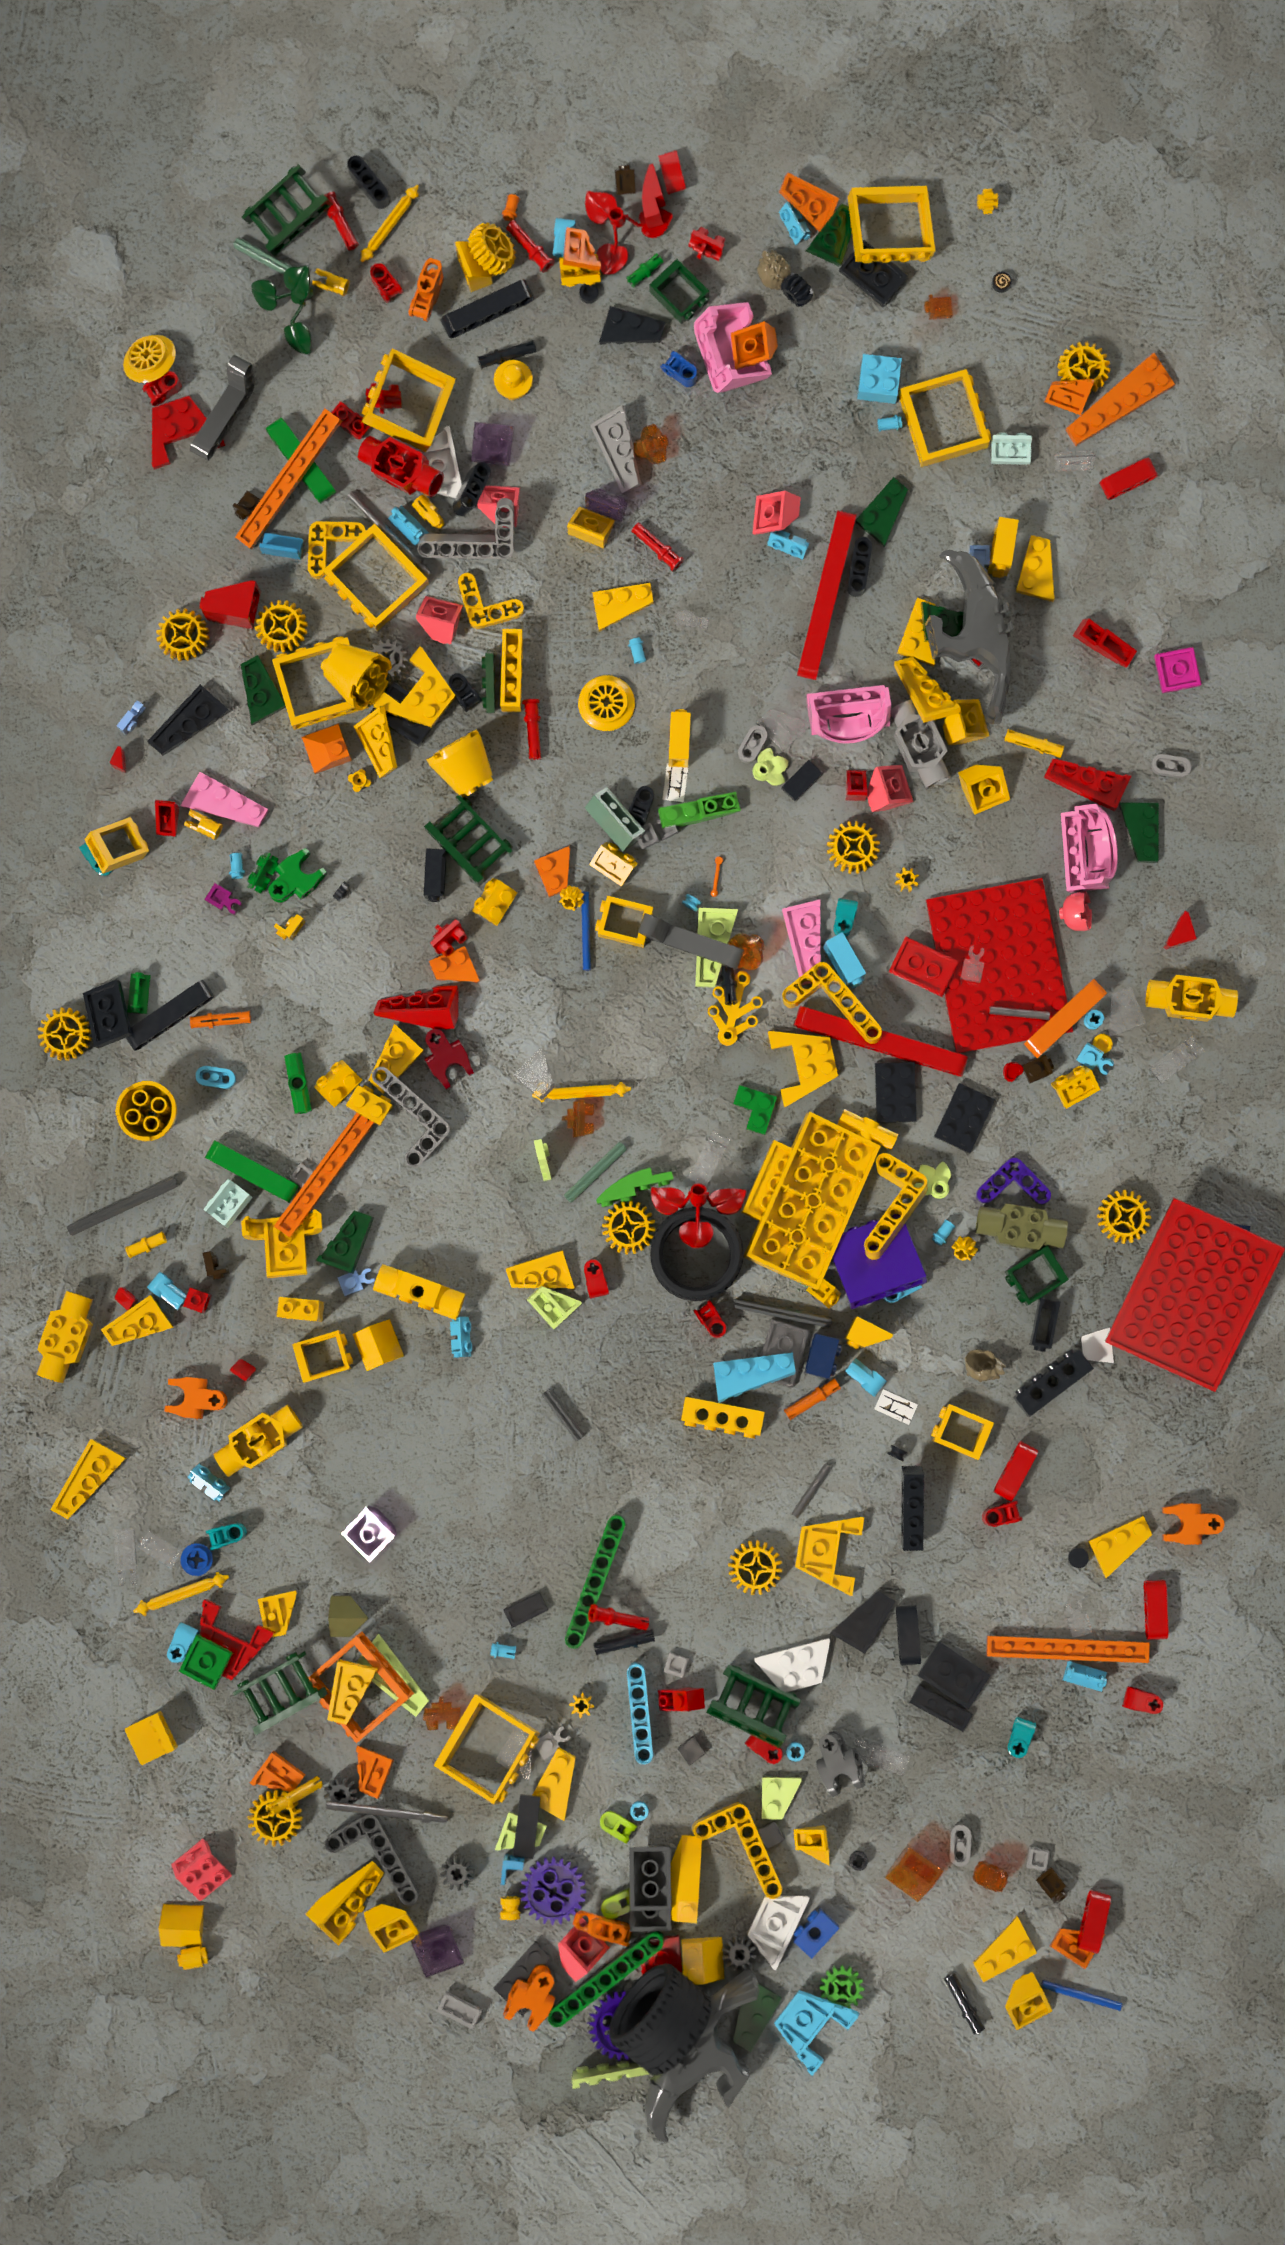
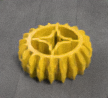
(491, 248)
(1082, 352)
(275, 631)
(177, 640)
(847, 841)
(66, 1042)
(624, 1210)
(1109, 1226)
(772, 1569)
(274, 1836)

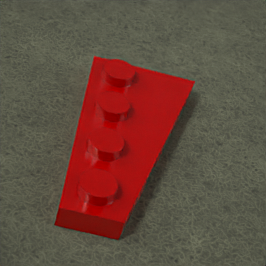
(1093, 784)

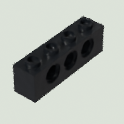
(1080, 1368)
(912, 1508)

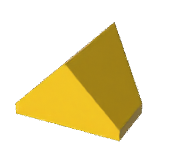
(813, 1842)

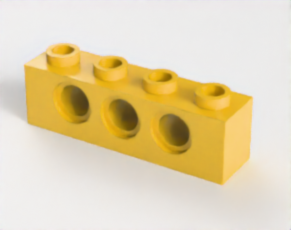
(511, 670)
(754, 1417)

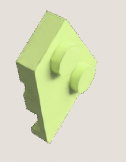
(543, 1152)
(552, 1305)
(777, 1795)
(507, 1835)

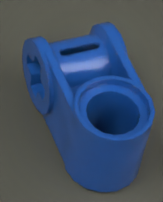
(677, 367)

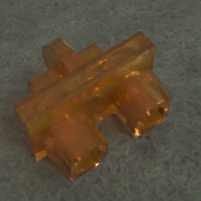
(576, 1119)
(441, 1711)

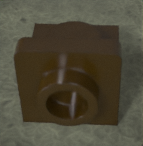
(625, 180)
(246, 505)
(1038, 1069)
(211, 1262)
(1053, 1885)

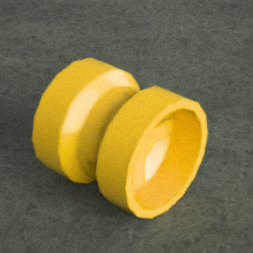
(510, 1907)

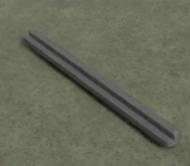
(122, 1206)

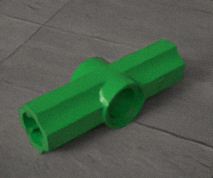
(295, 1071)

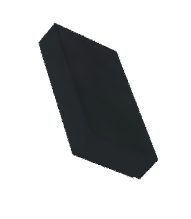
(801, 781)
(525, 1609)

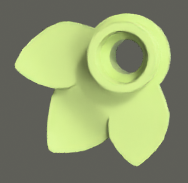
(773, 767)
(935, 1177)

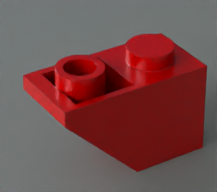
(681, 1699)

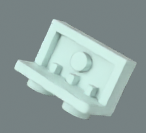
(1011, 449)
(227, 1203)

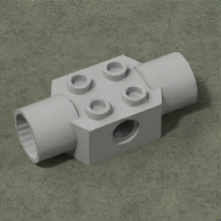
(920, 745)

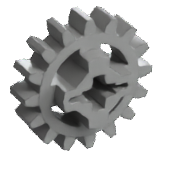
(392, 652)

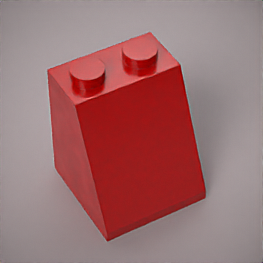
(232, 604)

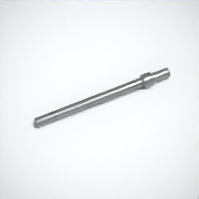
(415, 559)
(425, 1816)

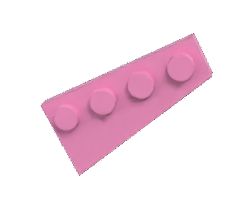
(217, 799)
(804, 935)

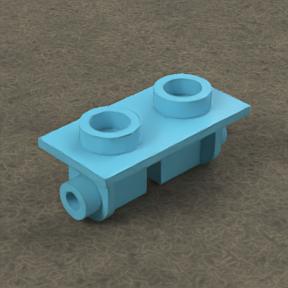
(796, 229)
(407, 524)
(794, 547)
(462, 1346)
(215, 1486)
(1085, 1676)

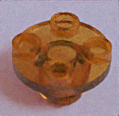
(651, 445)
(752, 947)

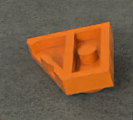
(579, 251)
(1070, 394)
(554, 871)
(455, 967)
(372, 1771)
(278, 1774)
(1066, 1944)

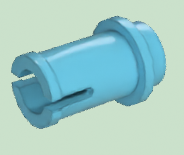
(889, 423)
(637, 650)
(236, 866)
(943, 1232)
(503, 1651)

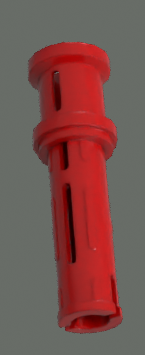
(336, 213)
(536, 253)
(664, 552)
(532, 719)
(609, 1617)

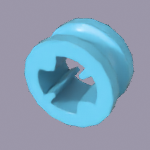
(691, 902)
(801, 1751)
(640, 1817)

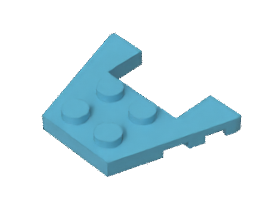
(805, 2018)

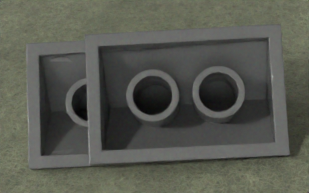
(650, 1888)

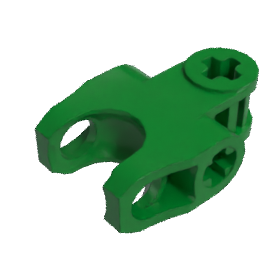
(293, 880)

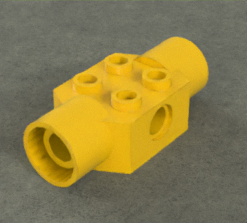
(1191, 998)
(441, 1298)
(64, 1337)
(258, 1440)

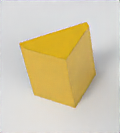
(590, 527)
(378, 1344)
(181, 1925)

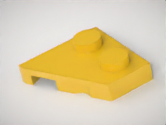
(277, 1611)

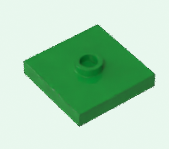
(205, 1662)

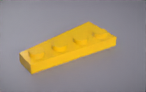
(88, 1475)

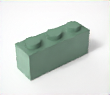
(614, 819)

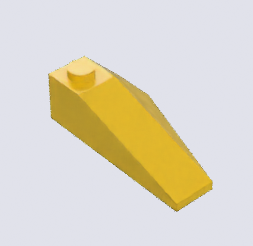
(685, 1879)
(340, 1906)

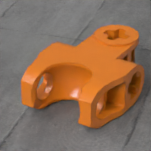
(427, 290)
(196, 1398)
(1192, 1523)
(604, 1928)
(533, 1996)

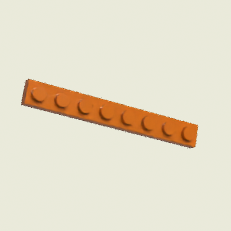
(288, 478)
(323, 1175)
(1067, 1649)

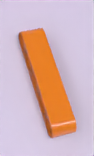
(1065, 1018)

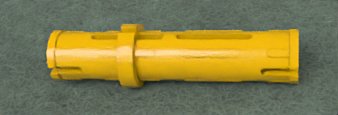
(1031, 742)
(288, 1799)

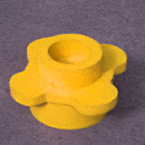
(357, 786)

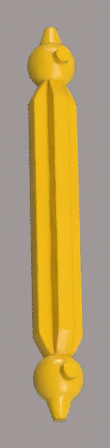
(389, 223)
(586, 1091)
(181, 1593)

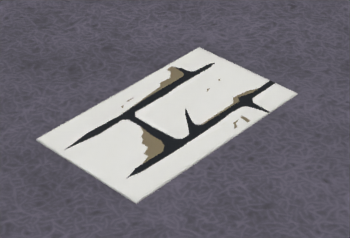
(675, 783)
(896, 1407)

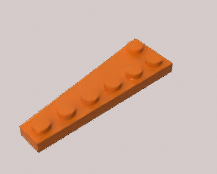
(1131, 393)

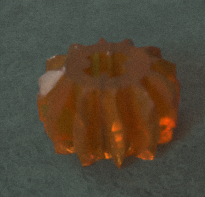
(990, 1876)

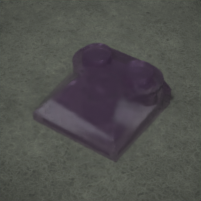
(492, 443)
(606, 504)
(370, 1532)
(437, 1950)

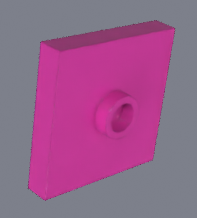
(1177, 670)

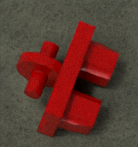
(705, 245)
(388, 398)
(446, 936)

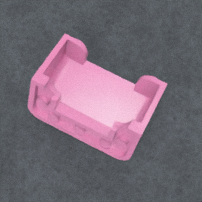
(714, 340)

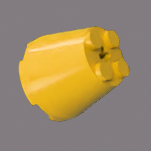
(356, 674)
(463, 764)
(137, 1102)

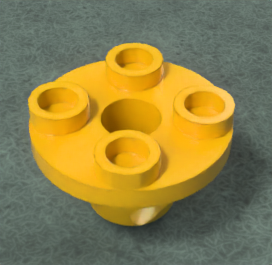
(513, 379)

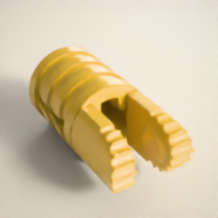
(333, 283)
(428, 511)
(206, 826)

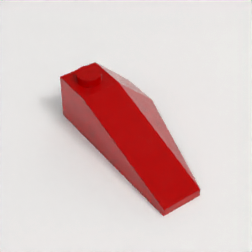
(430, 1009)

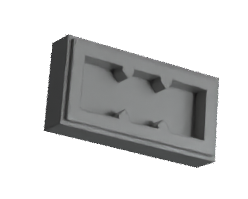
(459, 2010)

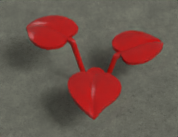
(603, 206)
(692, 1233)

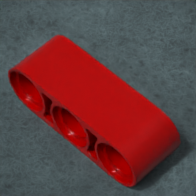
(1128, 478)
(1015, 1471)
(1155, 1609)
(1093, 1921)

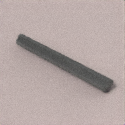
(783, 1312)

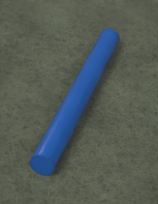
(586, 932)
(1081, 1995)

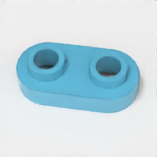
(216, 1077)

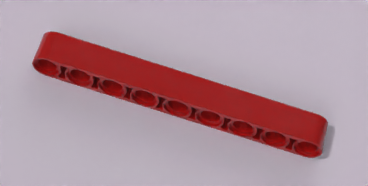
(826, 595)
(889, 1044)

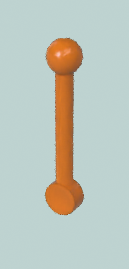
(718, 861)

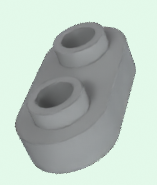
(751, 744)
(1170, 766)
(960, 1844)

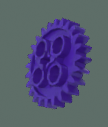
(563, 1874)
(605, 2008)

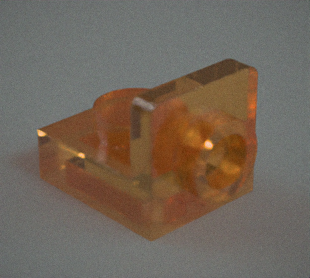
(938, 307)

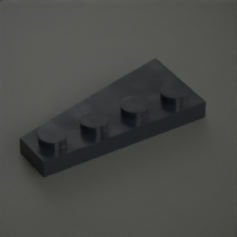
(190, 718)

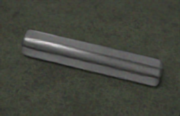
(563, 1415)

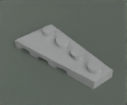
(616, 444)

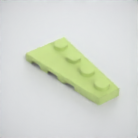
(717, 925)
(418, 1699)
(611, 2073)

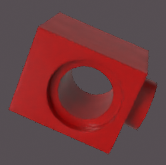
(197, 1300)

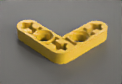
(326, 535)
(479, 610)

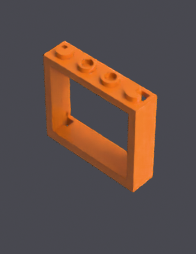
(386, 1672)

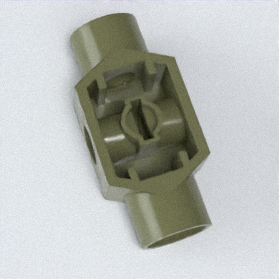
(1021, 1227)

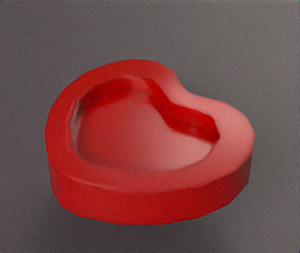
(1012, 1070)

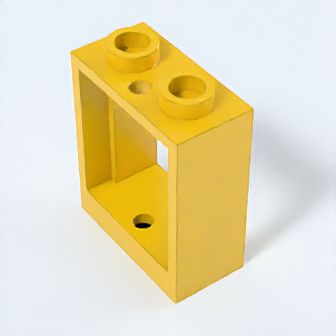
(1003, 547)
(679, 738)
(102, 853)
(600, 925)
(300, 1309)
(302, 1359)
(981, 1438)

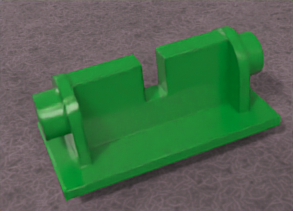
(265, 865)
(138, 993)

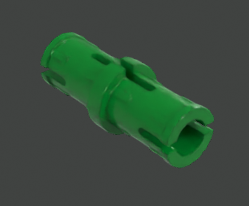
(644, 270)

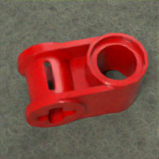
(386, 285)
(161, 389)
(595, 1283)
(710, 1318)
(1006, 1514)
(1138, 1700)
(761, 1748)

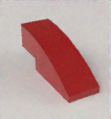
(652, 198)
(1104, 642)

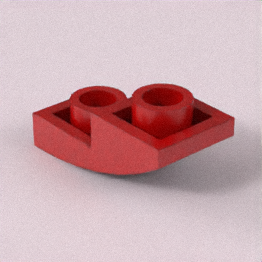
(672, 172)
(351, 421)

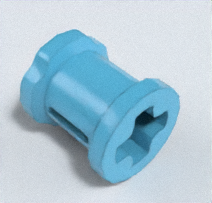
(1091, 1025)

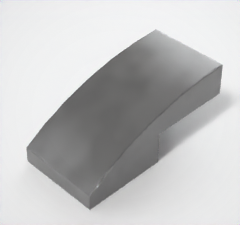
(655, 834)

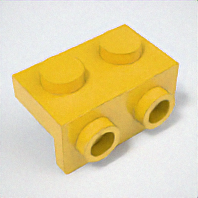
(574, 275)
(494, 901)
(337, 1083)
(369, 1105)

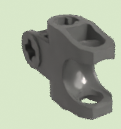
(838, 1761)

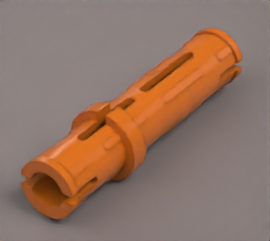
(196, 1022)
(812, 1399)

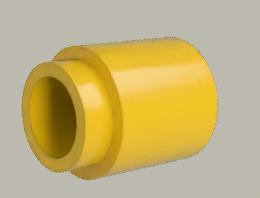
(192, 1957)

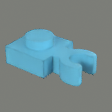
(1092, 1057)

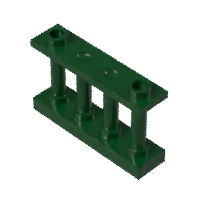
(304, 217)
(450, 844)
(296, 1703)
(738, 1718)

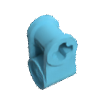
(181, 1640)

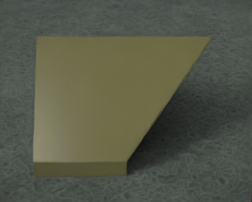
(344, 1616)

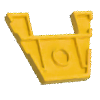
(426, 699)
(813, 1062)
(819, 1551)

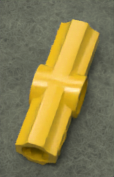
(868, 1129)

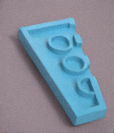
(751, 1373)

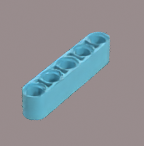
(638, 1723)

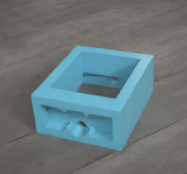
(844, 961)

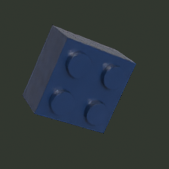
(822, 1356)

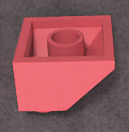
(490, 497)
(775, 511)
(439, 619)
(888, 788)
(580, 1951)

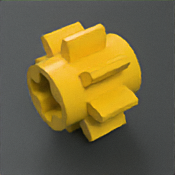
(987, 201)
(911, 881)
(571, 897)
(964, 1248)
(585, 1709)

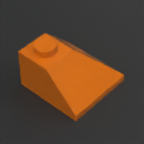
(753, 344)
(326, 748)

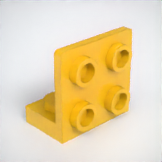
(151, 1738)

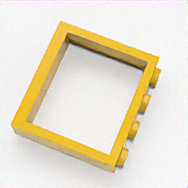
(896, 194)
(422, 371)
(931, 458)
(420, 584)
(319, 715)
(460, 1732)

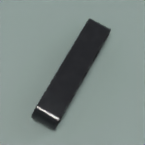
(487, 309)
(169, 1014)

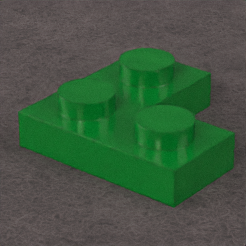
(761, 1106)

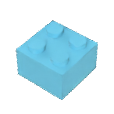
(879, 378)

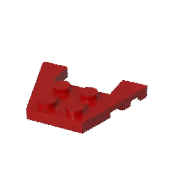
(173, 423)
(242, 1651)

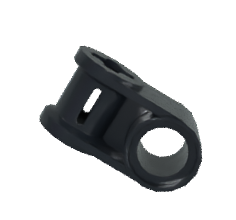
(465, 694)
(640, 806)

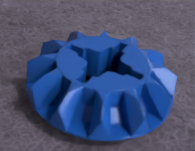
(189, 1565)

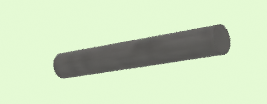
(1019, 1013)
(811, 1490)

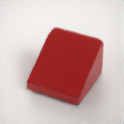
(118, 759)
(125, 1298)
(243, 1370)

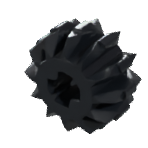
(797, 290)

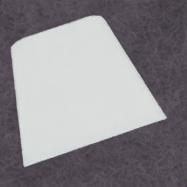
(1096, 1348)

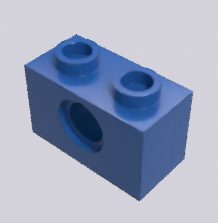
(810, 1944)

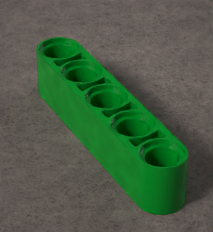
(287, 444)
(251, 1171)

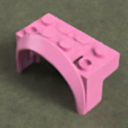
(853, 729)
(1100, 847)

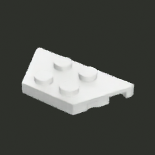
(443, 458)
(796, 1666)
(775, 1925)

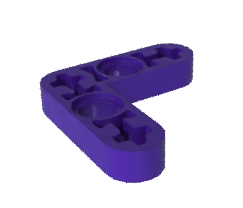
(1017, 1176)

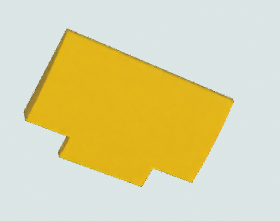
(807, 1198)

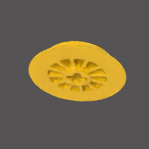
(159, 353)
(619, 719)

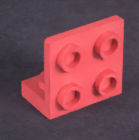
(200, 1870)

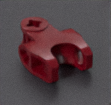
(445, 1055)

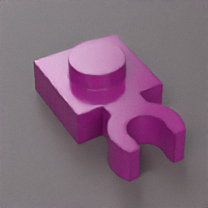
(220, 898)

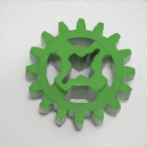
(847, 1981)

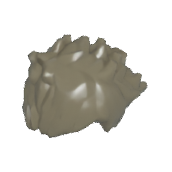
(773, 269)
(983, 1365)

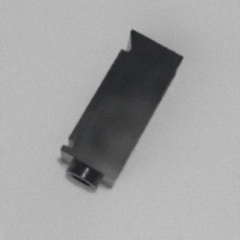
(435, 874)
(1054, 1306)

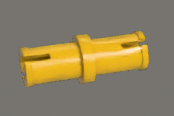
(146, 1244)

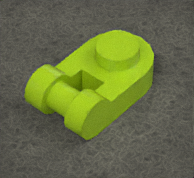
(611, 1821)
(612, 1907)

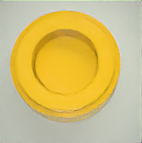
(1103, 1043)

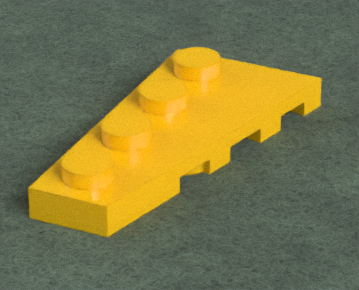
(925, 692)

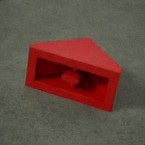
(856, 785)
(166, 817)
(1182, 933)

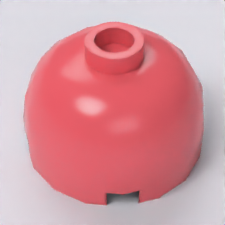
(1077, 911)

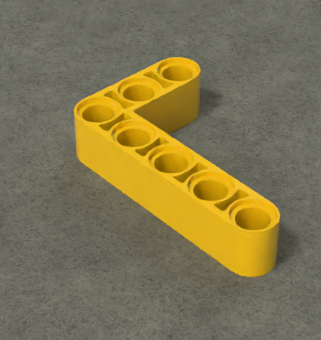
(837, 997)
(897, 1206)
(747, 1842)

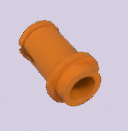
(509, 213)

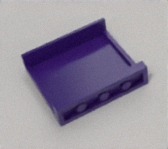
(876, 1279)

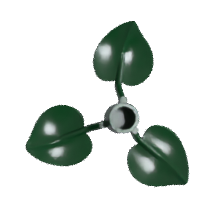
(298, 281)

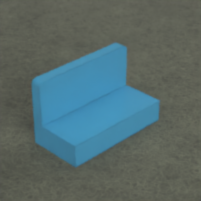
(281, 546)
(513, 1863)

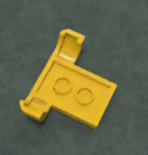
(283, 1255)

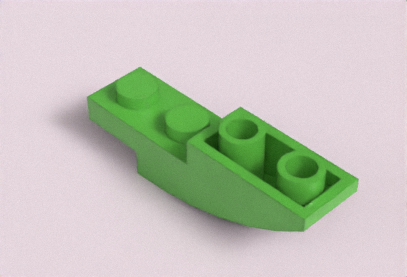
(699, 811)
(625, 1188)

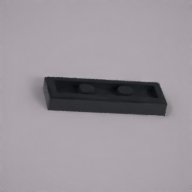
(940, 1708)
(526, 1826)

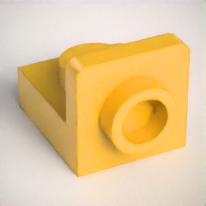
(293, 927)
(826, 1294)

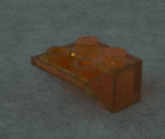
(913, 1873)

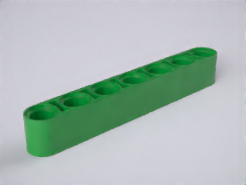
(602, 1573)
(601, 1987)

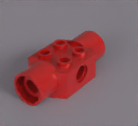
(400, 466)

